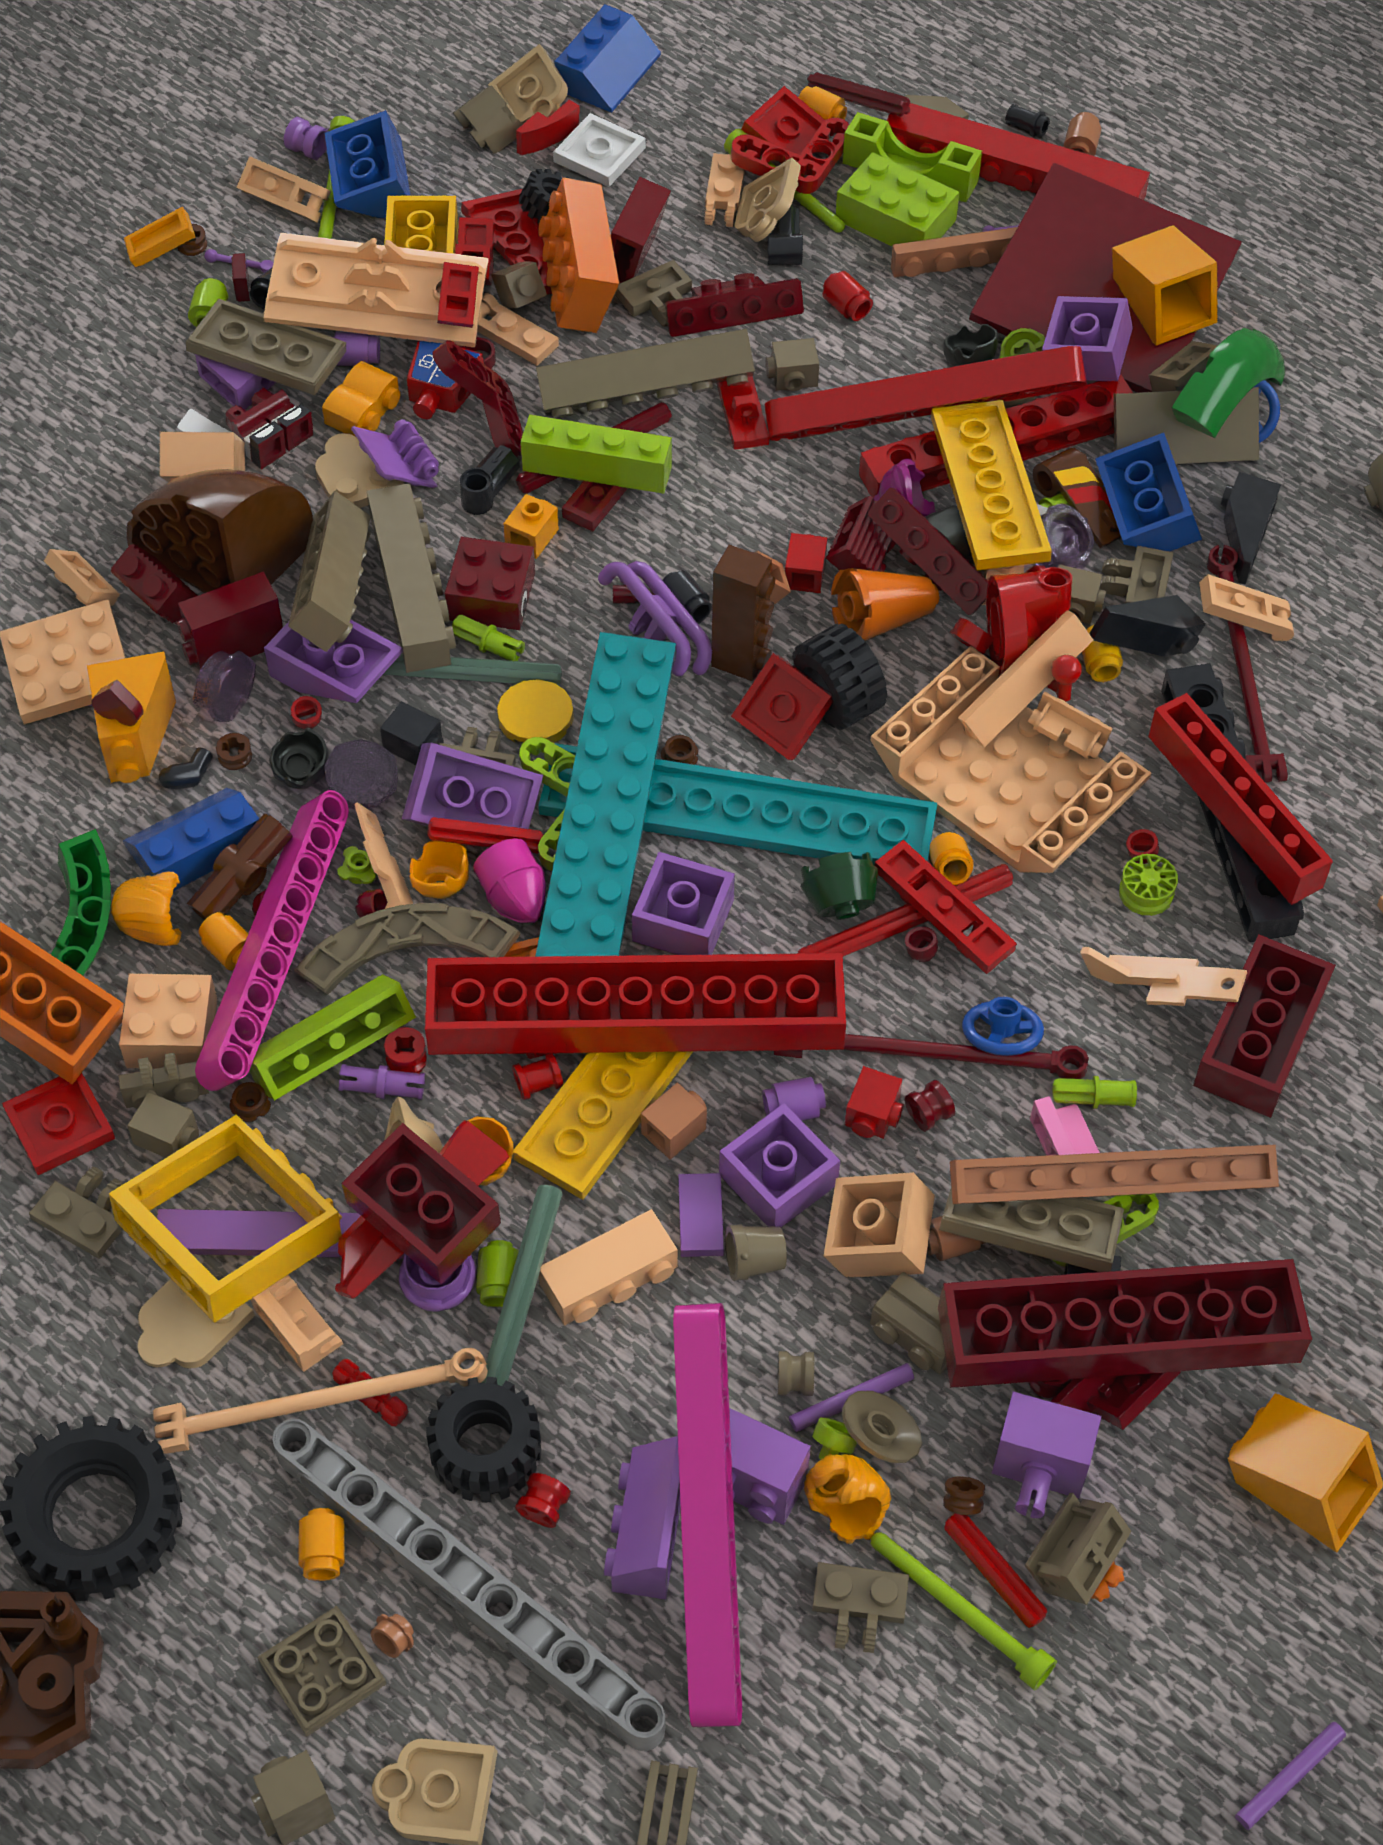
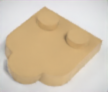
(532, 86)
(767, 200)
(349, 470)
(181, 1331)
(438, 1791)

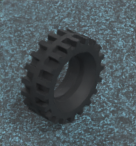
(63, 1461)

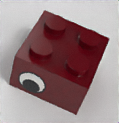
(490, 582)

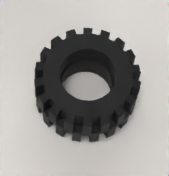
(845, 668)
(489, 1472)

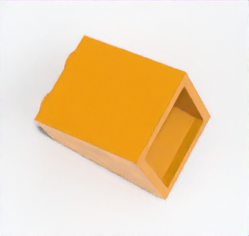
(1167, 283)
(133, 749)
(1308, 1468)

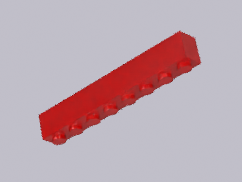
(1008, 155)

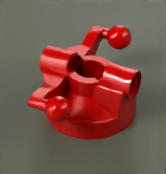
(1021, 611)

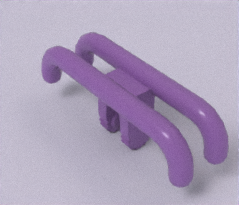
(659, 613)

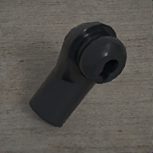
(186, 774)

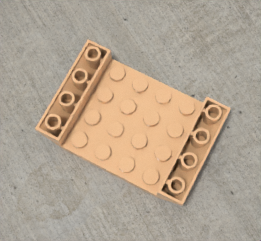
(1019, 792)

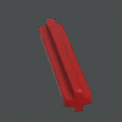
(480, 833)
(996, 1569)

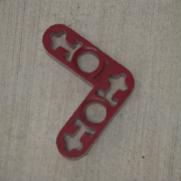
(486, 386)

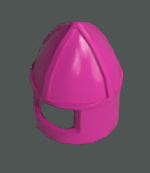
(512, 880)

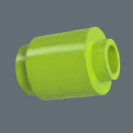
(204, 297)
(495, 1271)

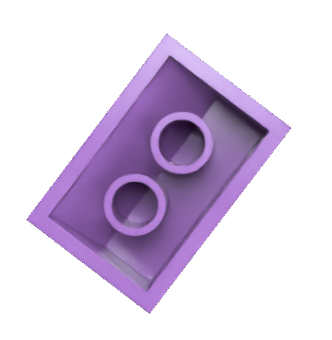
(646, 1521)

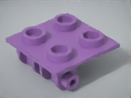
(400, 455)

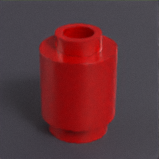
(847, 296)

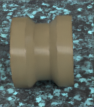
(795, 1373)

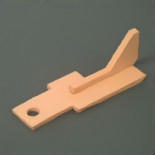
(381, 860)
(1170, 978)

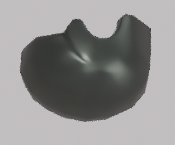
(970, 346)
(299, 754)

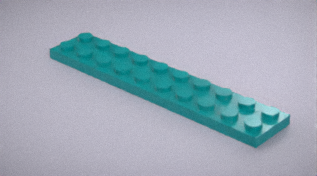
(607, 798)
(772, 812)

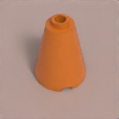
(881, 600)

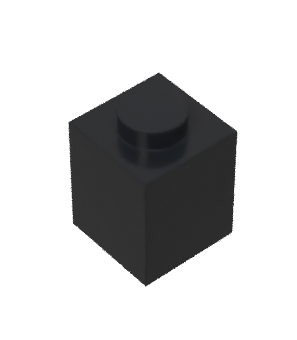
(407, 731)

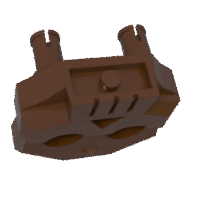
(54, 1645)

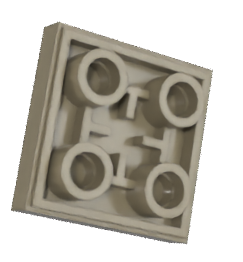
(321, 1670)

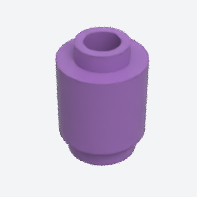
(359, 348)
(799, 1095)

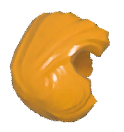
(143, 908)
(849, 1495)

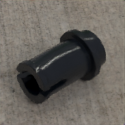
(1027, 120)

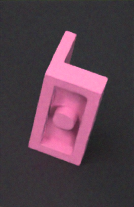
(1061, 1129)

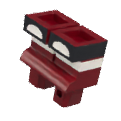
(270, 426)

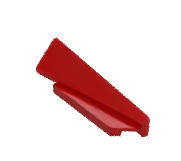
(369, 1253)

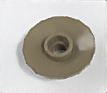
(881, 1426)

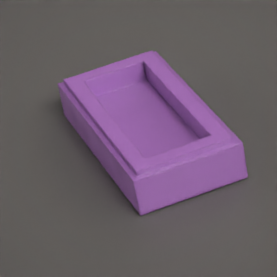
(700, 1215)

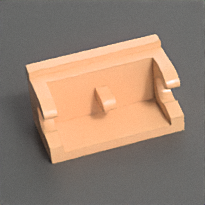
(295, 1323)

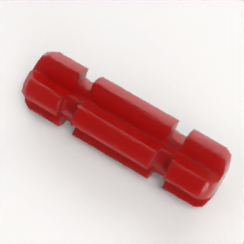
(392, 1409)

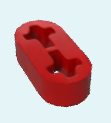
(971, 635)

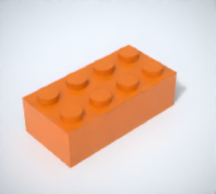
(579, 255)
(52, 1008)

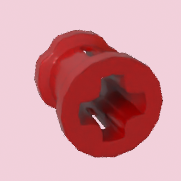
(537, 1076)

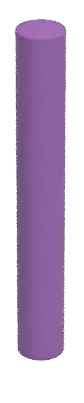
(834, 1404)
(1290, 1775)

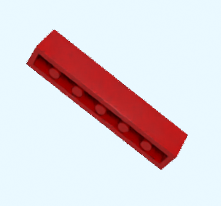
(1240, 798)

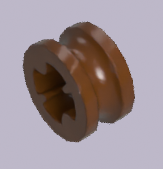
(195, 247)
(244, 753)
(964, 1495)

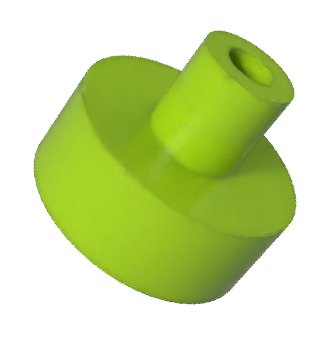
(833, 1437)

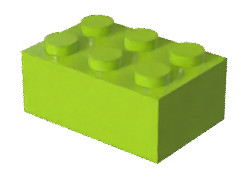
(895, 203)

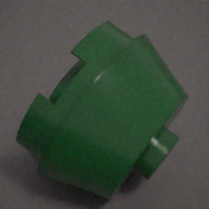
(841, 885)

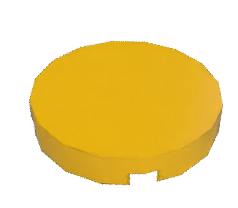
(535, 710)

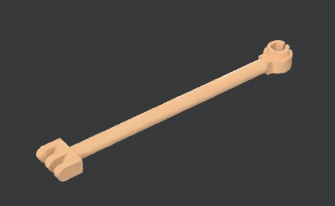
(183, 1426)

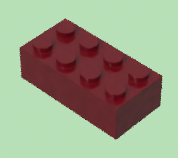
(1266, 1028)

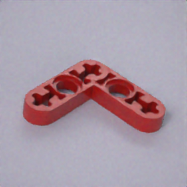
(812, 167)

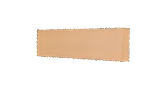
(1024, 679)

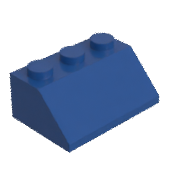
(607, 58)
(367, 165)
(1148, 496)
(193, 837)

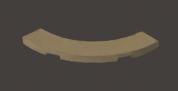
(403, 928)

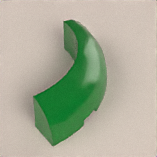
(1229, 375)
(89, 896)

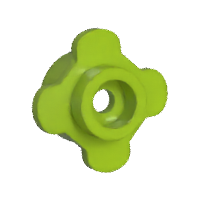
(356, 874)

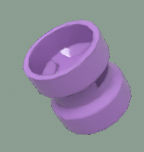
(306, 138)

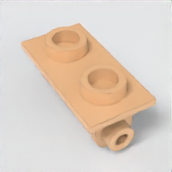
(1085, 732)

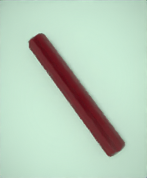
(862, 94)

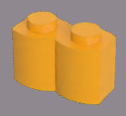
(361, 399)

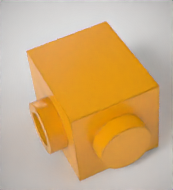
(532, 524)

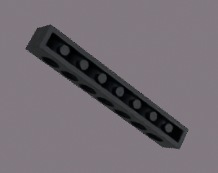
(1259, 914)

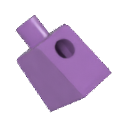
(231, 383)

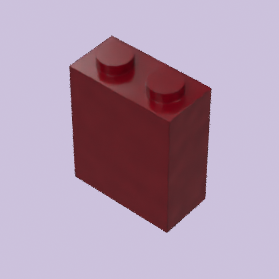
(638, 227)
(230, 620)

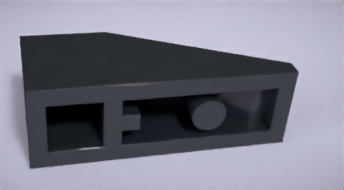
(1247, 516)
(1151, 626)

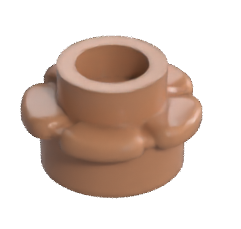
(392, 1635)

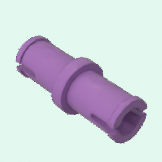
(381, 1081)

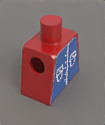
(430, 386)

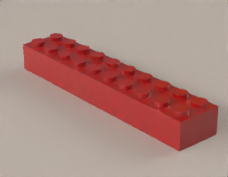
(635, 1003)

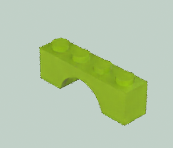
(953, 166)

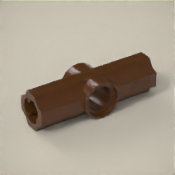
(240, 868)

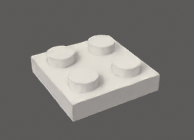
(599, 150)

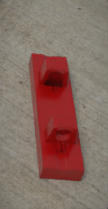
(743, 414)
(945, 906)

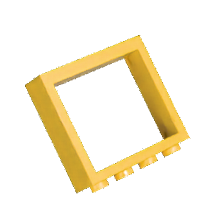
(232, 1138)

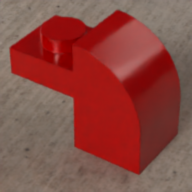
(477, 240)

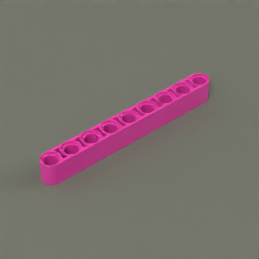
(271, 942)
(707, 1516)

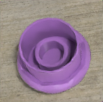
(428, 1293)

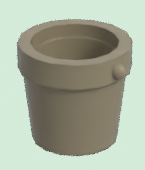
(754, 1250)

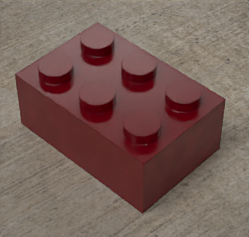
(421, 1203)

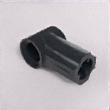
(785, 240)
(485, 481)

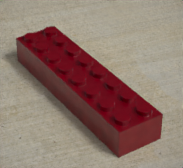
(1123, 1323)

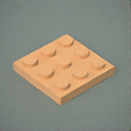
(52, 655)

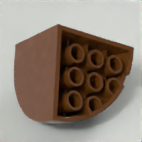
(222, 527)

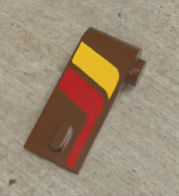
(1083, 490)

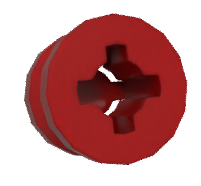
(406, 1061)
(543, 1500)

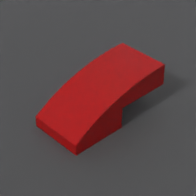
(542, 132)
(458, 295)

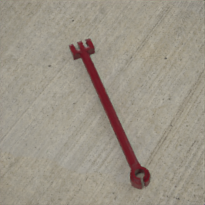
(1262, 759)
(1050, 1061)

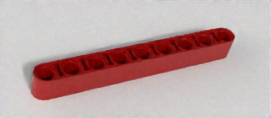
(918, 393)

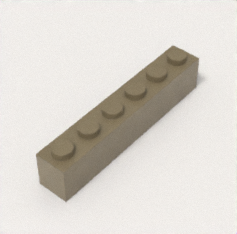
(645, 372)
(330, 572)
(409, 578)

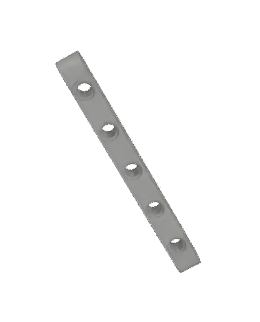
(469, 1584)

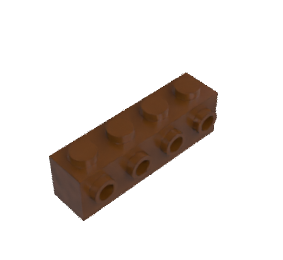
(741, 612)

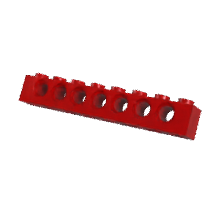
(1037, 425)

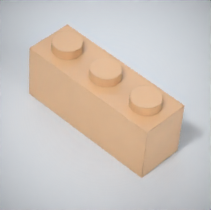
(609, 1268)

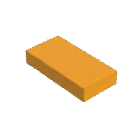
(159, 237)

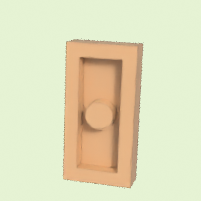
(80, 577)

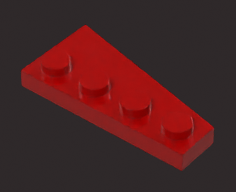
(514, 232)

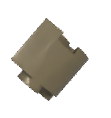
(490, 120)

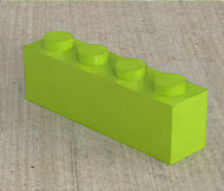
(596, 453)
(330, 1036)

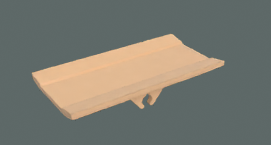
(365, 288)

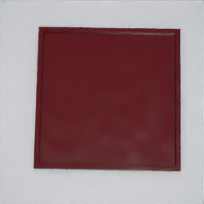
(1067, 251)

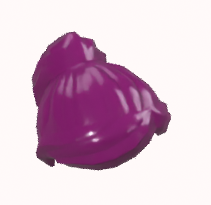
(906, 480)

